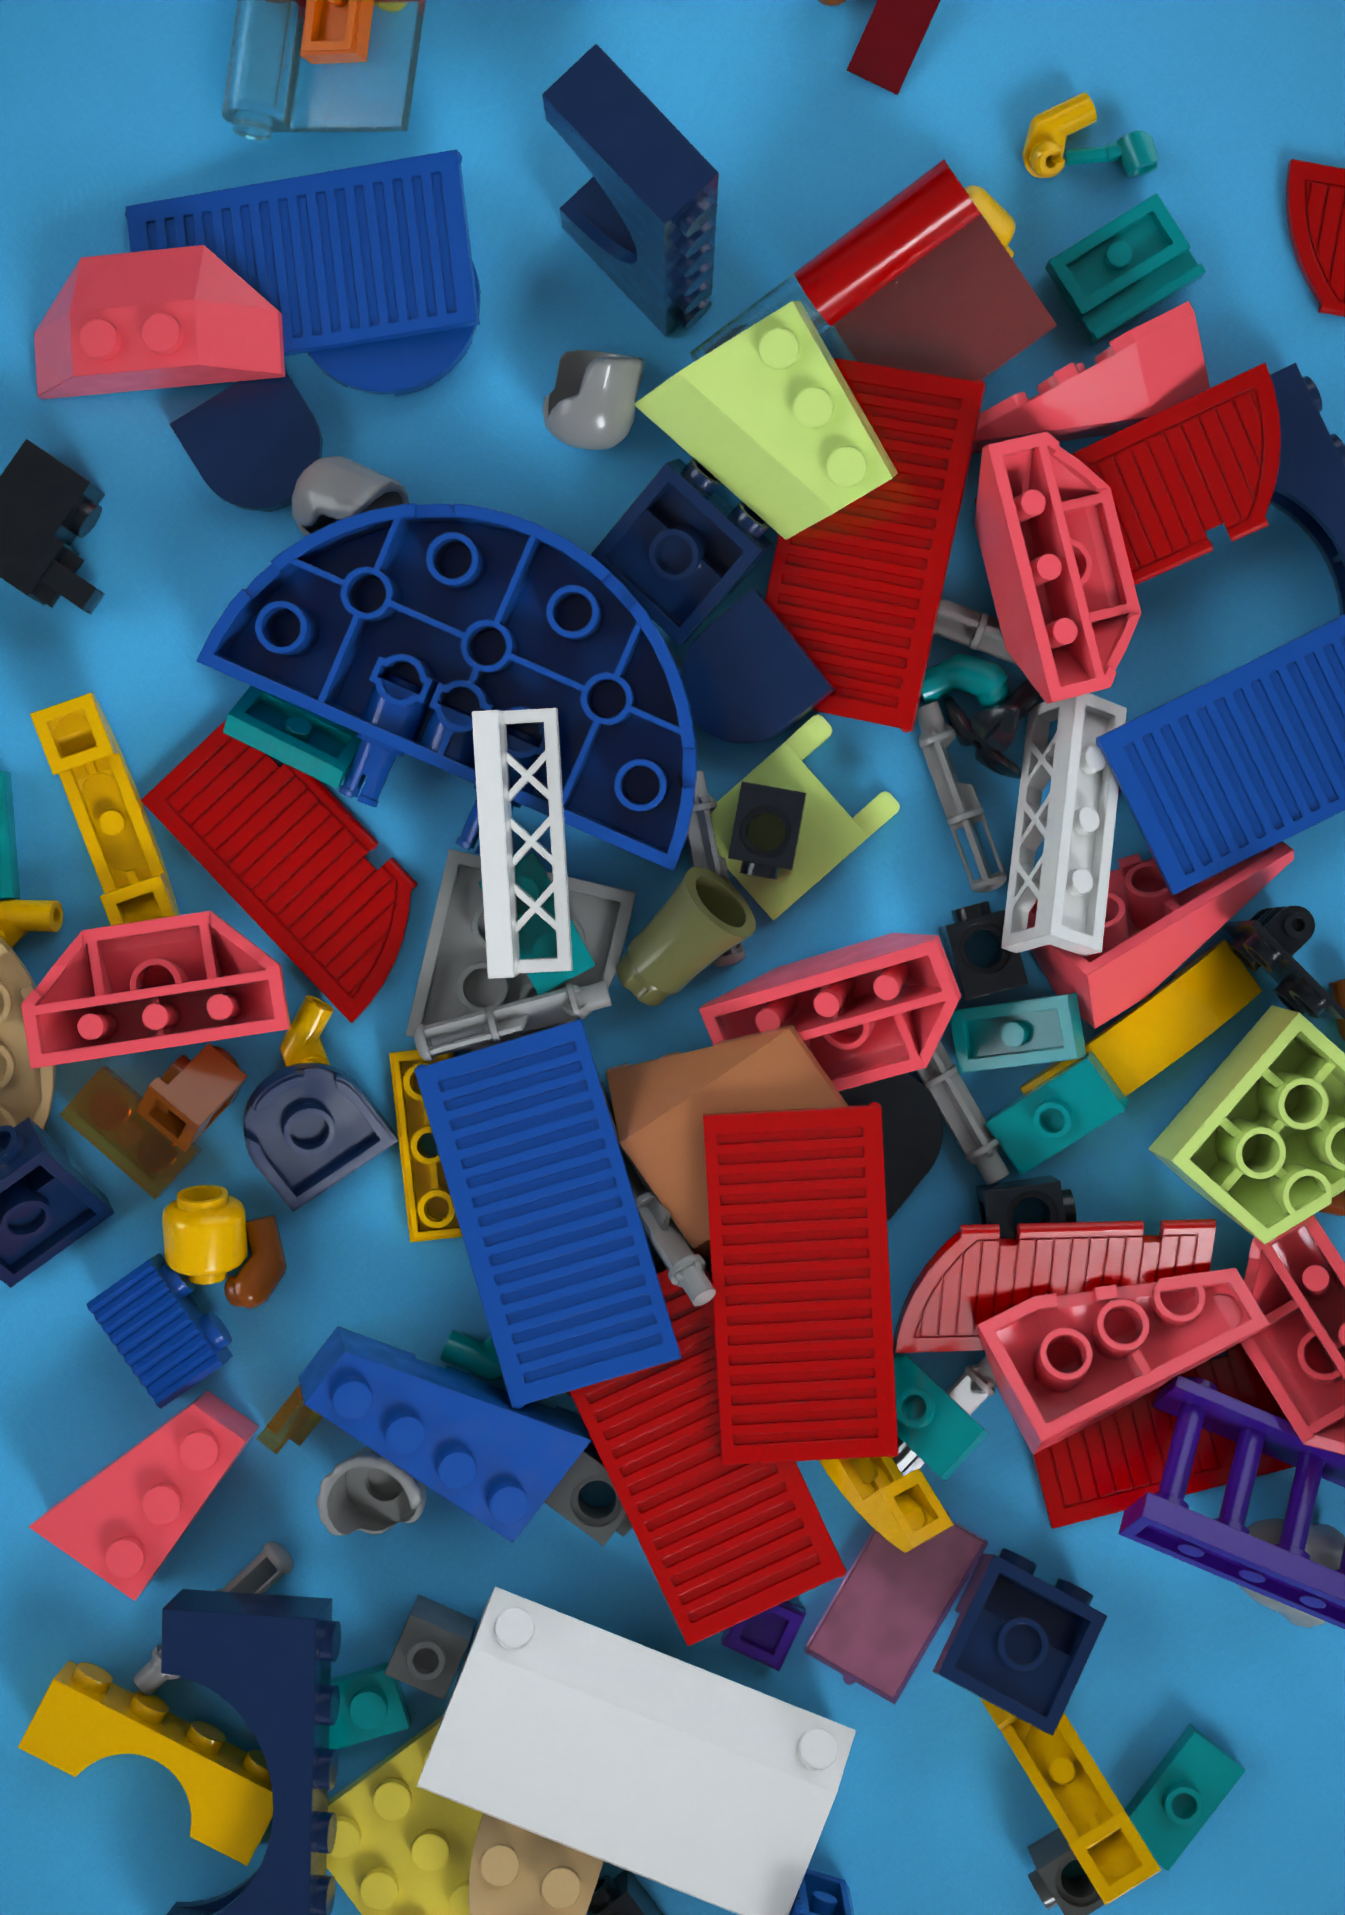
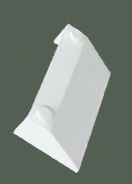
(637, 1758)

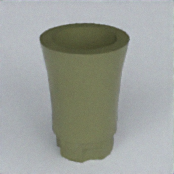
(685, 936)

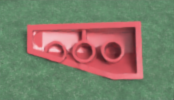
(1131, 381)
(1151, 931)
(1095, 1351)

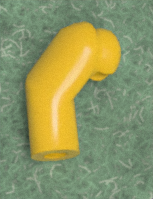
(1049, 133)
(22, 916)
(303, 1040)

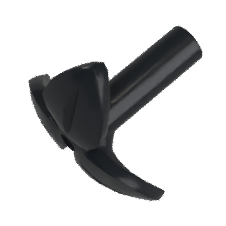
(993, 728)

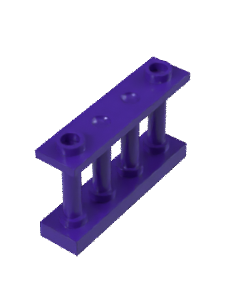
(1224, 1543)

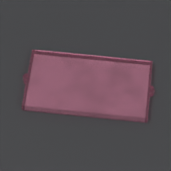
(893, 1608)

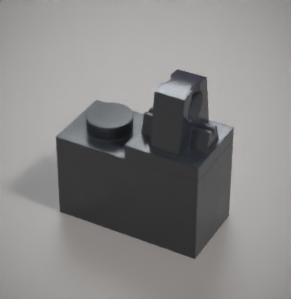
(40, 517)

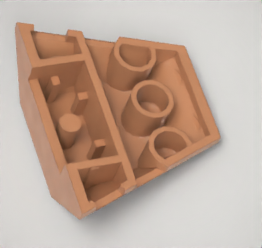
(664, 1101)

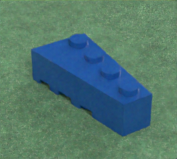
(445, 1428)

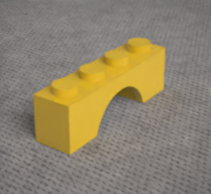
(93, 1718)

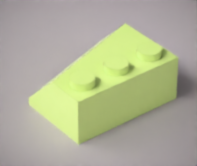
(774, 423)
(1266, 1128)

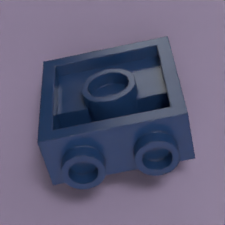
(683, 547)
(41, 1201)
(1020, 1639)

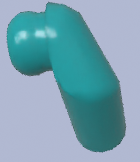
(967, 674)
(472, 1355)

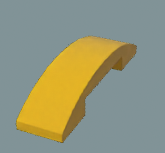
(106, 810)
(1169, 1020)
(893, 1504)
(1080, 1804)

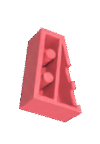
(147, 1498)

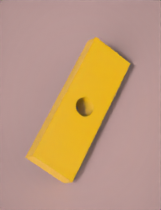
(425, 1186)

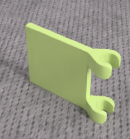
(826, 828)

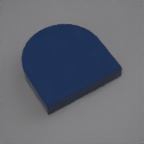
(252, 442)
(750, 675)
(312, 1130)

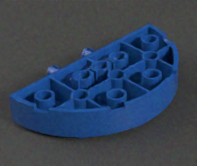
(464, 609)

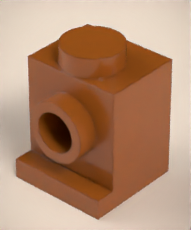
(192, 1095)

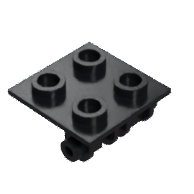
(1270, 943)

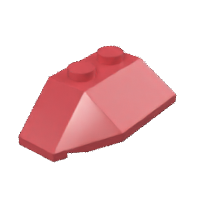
(155, 326)
(1055, 565)
(153, 990)
(857, 1008)
(1302, 1351)

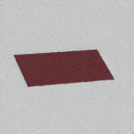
(892, 41)

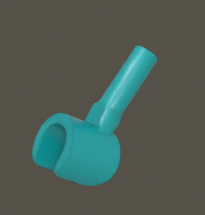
(1134, 150)

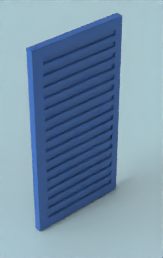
(337, 250)
(1238, 759)
(547, 1213)

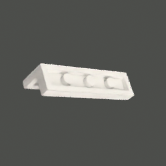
(1076, 826)
(497, 843)

